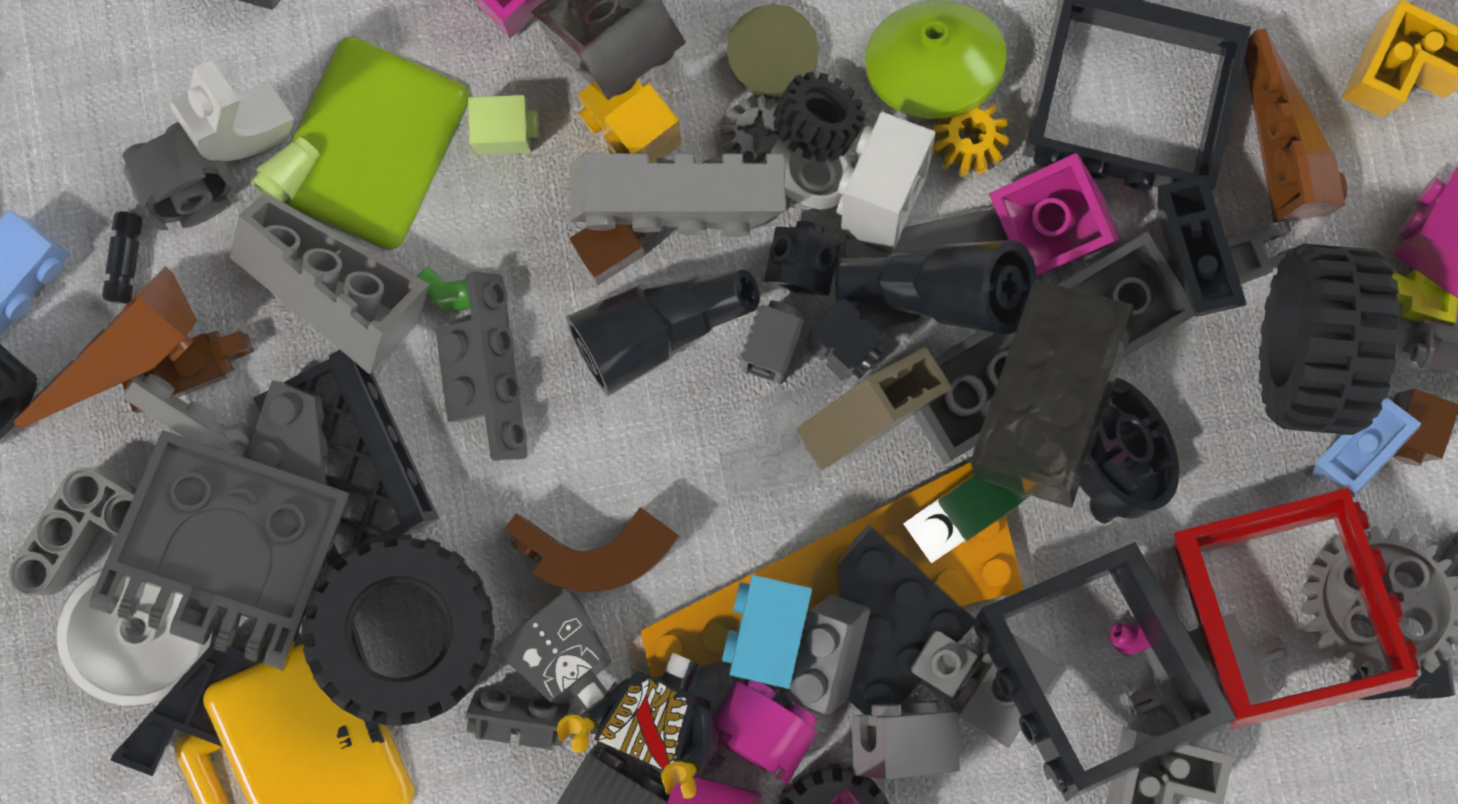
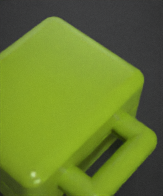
(378, 141)

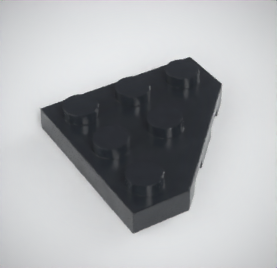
(902, 617)

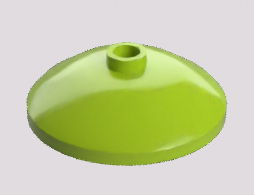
(940, 74)

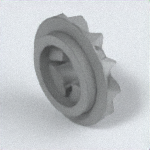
(742, 117)

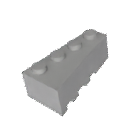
(676, 192)
(329, 280)

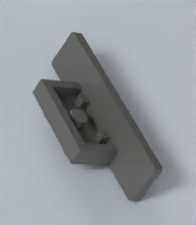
(481, 368)

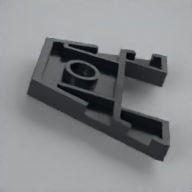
(181, 710)

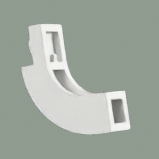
(227, 123)

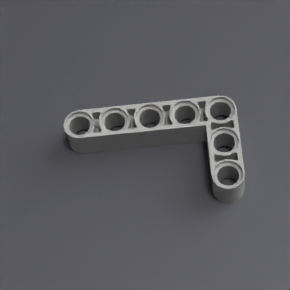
(86, 521)

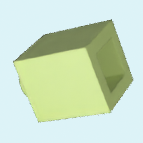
(501, 124)

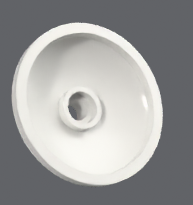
(113, 660)

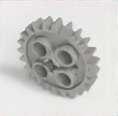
(1338, 604)

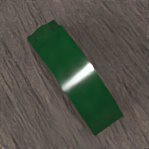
(960, 515)

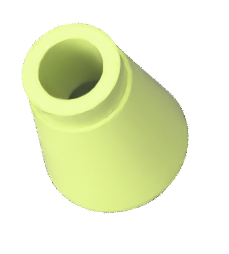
(286, 170)

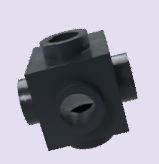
(802, 259)

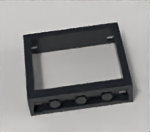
(1160, 24)
(1165, 635)

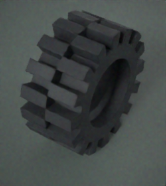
(811, 133)

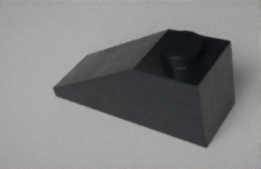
(1199, 246)

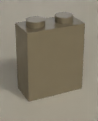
(873, 408)

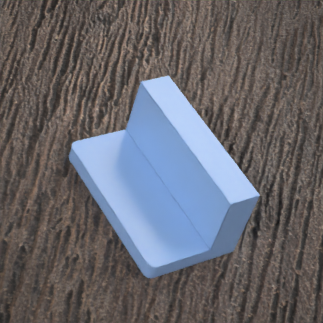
(1359, 457)

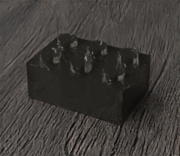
(610, 39)

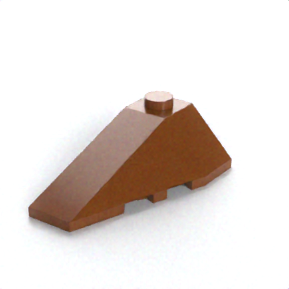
(1295, 155)
(135, 342)

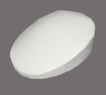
(811, 181)

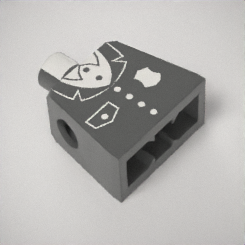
(559, 652)

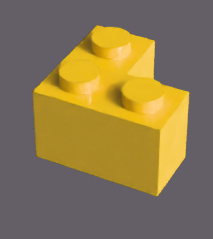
(1404, 51)
(631, 121)

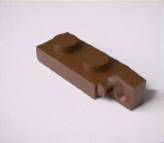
(202, 363)

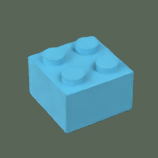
(767, 631)

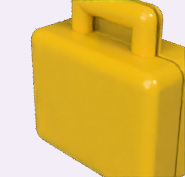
(286, 744)

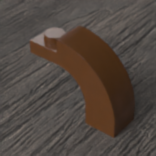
(620, 562)

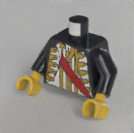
(653, 724)

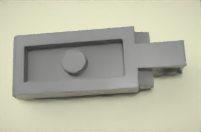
(190, 420)

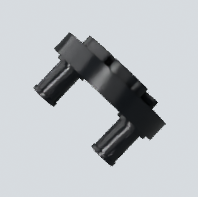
(1125, 453)

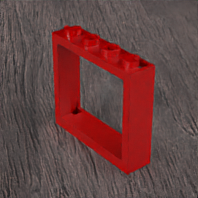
(1367, 568)

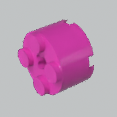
(764, 730)

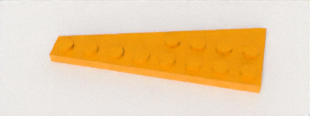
(969, 573)

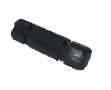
(122, 257)

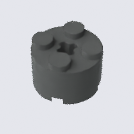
(176, 180)

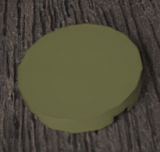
(771, 49)

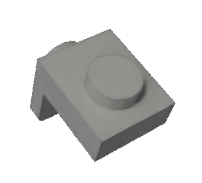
(944, 664)

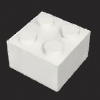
(885, 181)

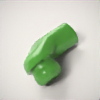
(447, 296)

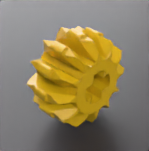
(962, 150)

